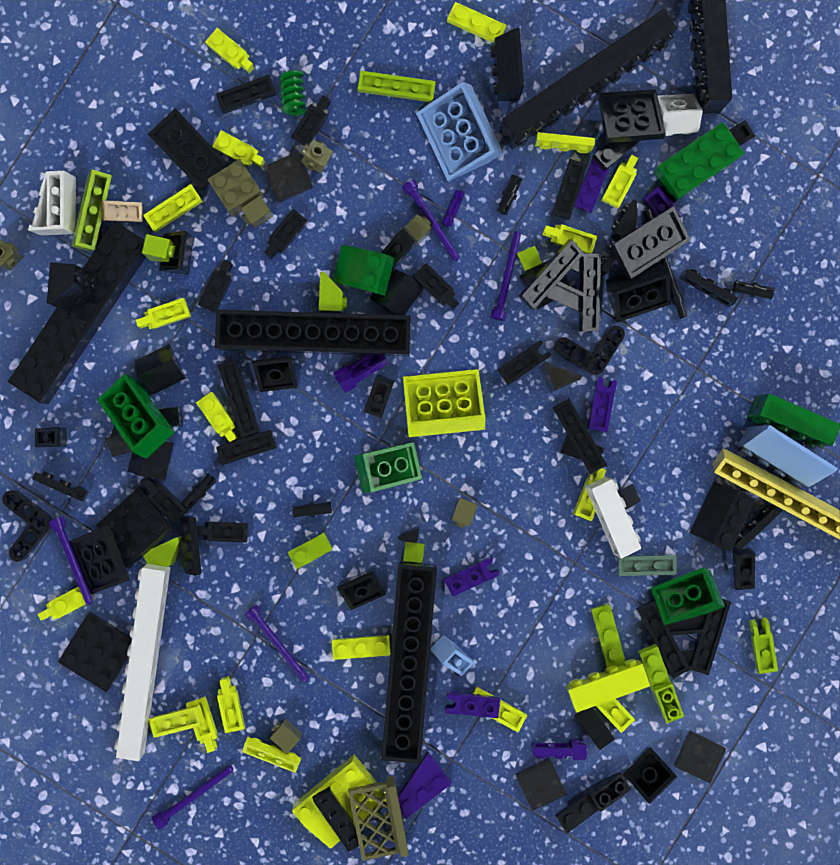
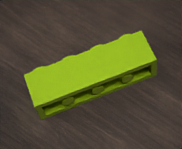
(91, 210)

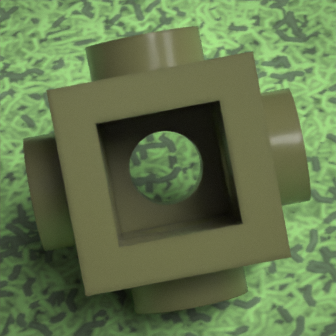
(316, 156)
(9, 255)

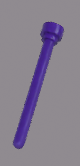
(411, 189)
(498, 312)
(58, 526)
(255, 615)
(162, 818)

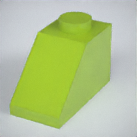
(158, 248)
(330, 296)
(310, 550)
(164, 554)

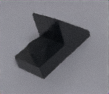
(51, 437)

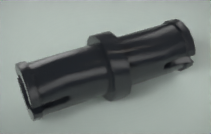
(509, 194)
(753, 289)
(199, 491)
(312, 509)

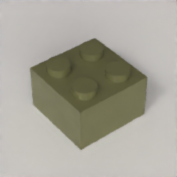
(235, 187)

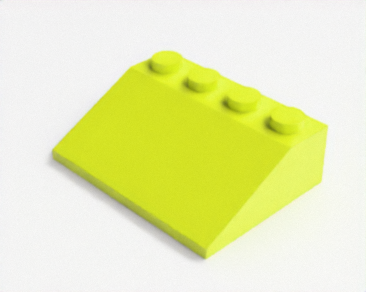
(444, 403)
(346, 776)

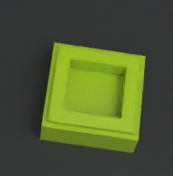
(529, 258)
(413, 552)

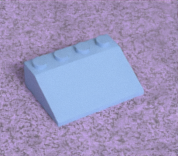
(459, 131)
(784, 456)

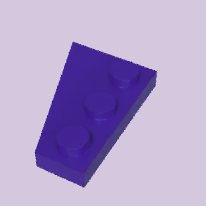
(423, 786)

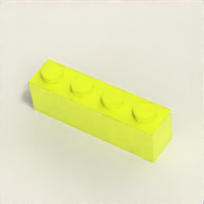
(607, 685)

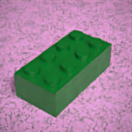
(698, 162)
(135, 416)
(794, 421)

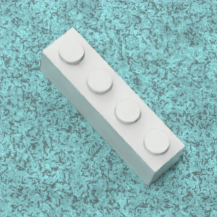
(613, 517)

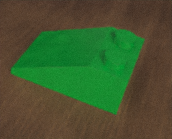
(363, 269)
(387, 467)
(687, 596)

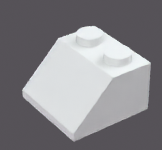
(680, 113)

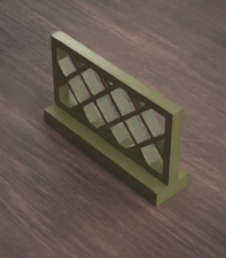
(393, 812)

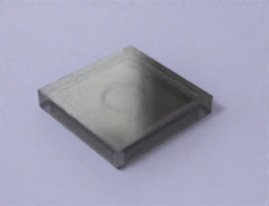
(288, 177)
(700, 756)
(541, 784)

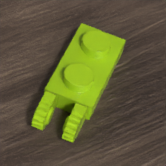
(763, 647)

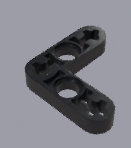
(589, 357)
(34, 525)

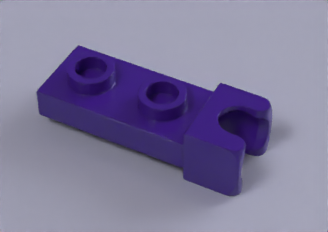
(359, 370)
(601, 405)
(471, 577)
(473, 704)
(575, 749)

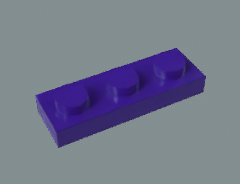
(591, 187)

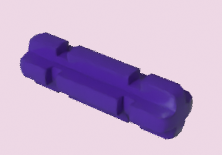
(453, 208)

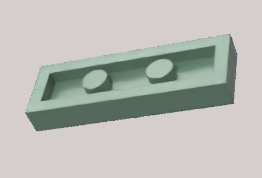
(647, 565)

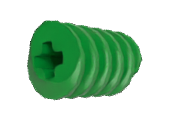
(291, 93)

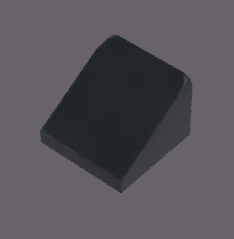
(117, 445)
(629, 495)
(410, 536)

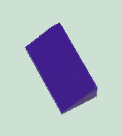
(659, 200)

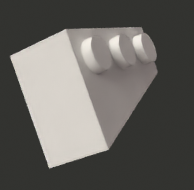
(56, 205)

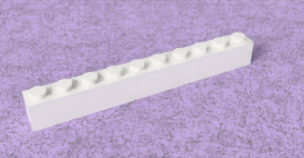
(142, 662)

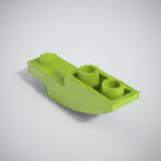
(660, 683)

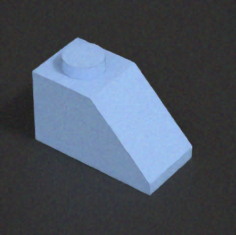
(451, 655)

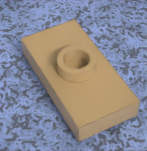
(121, 211)

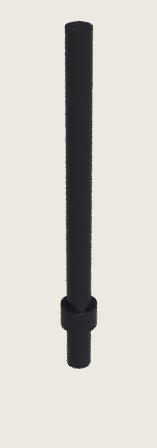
(676, 299)

